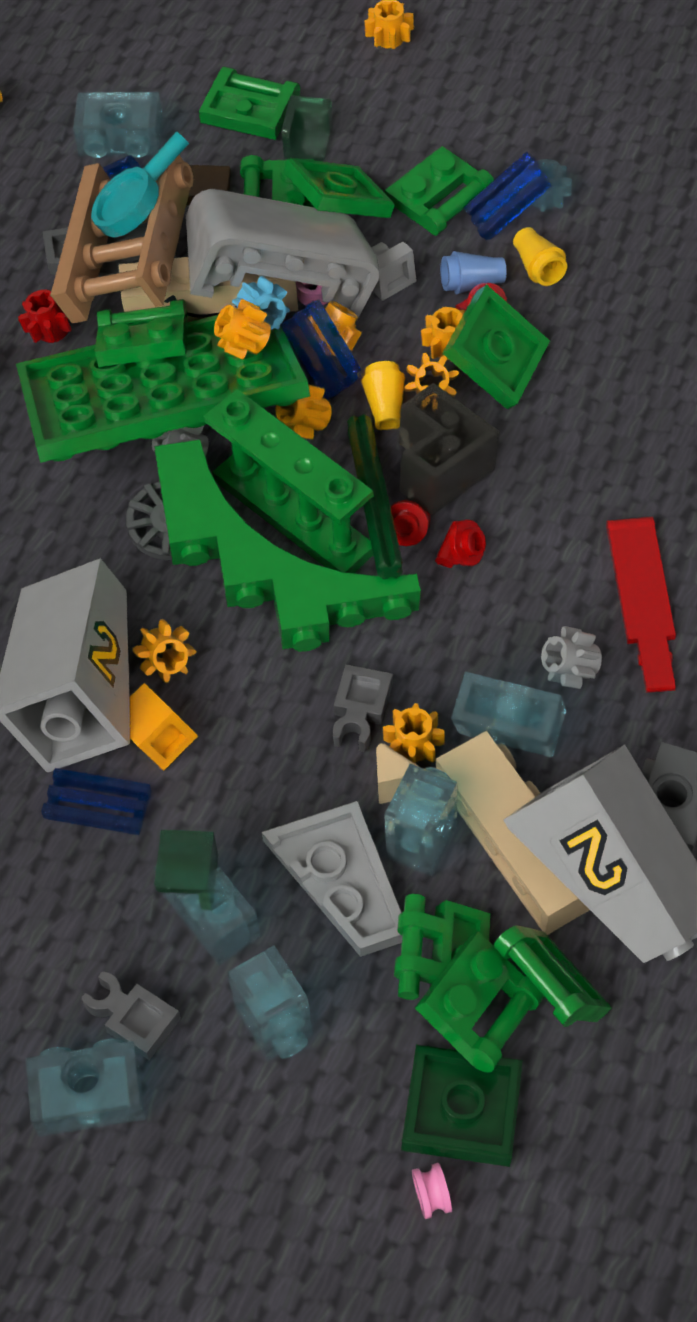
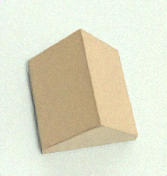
(390, 771)

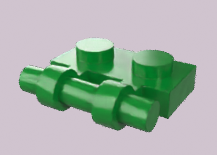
(447, 929)

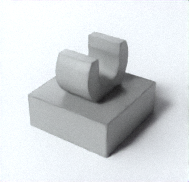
(395, 269)

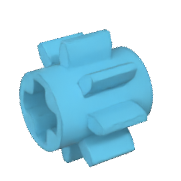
(267, 297)

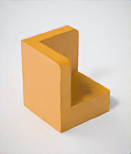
(157, 727)

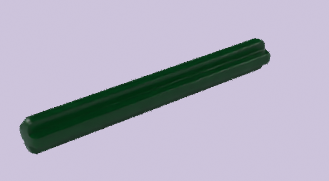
(377, 509)

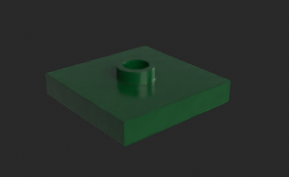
(461, 1109)

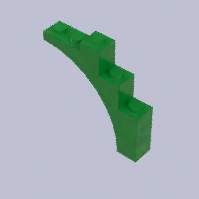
(256, 571)

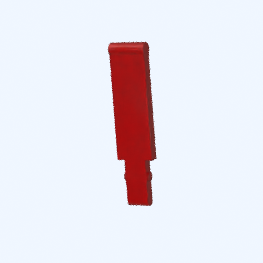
(643, 598)

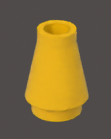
(541, 258)
(384, 391)

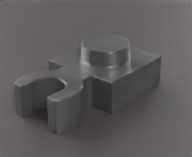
(360, 700)
(134, 1016)

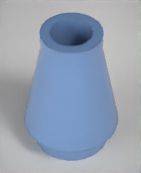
(465, 271)

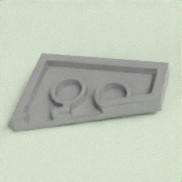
(342, 874)

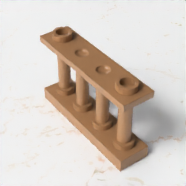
(87, 245)

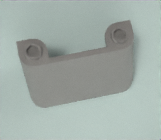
(277, 240)

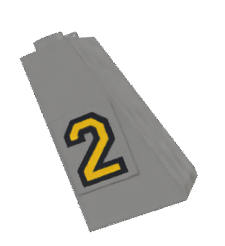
(68, 667)
(617, 854)

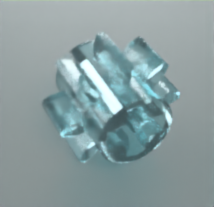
(560, 185)

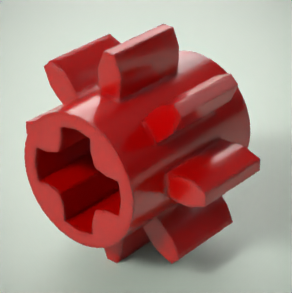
(44, 318)

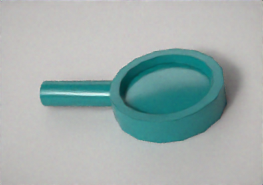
(134, 192)

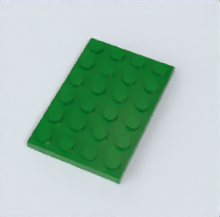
(93, 407)

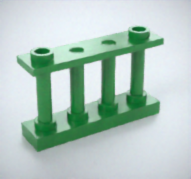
(290, 483)

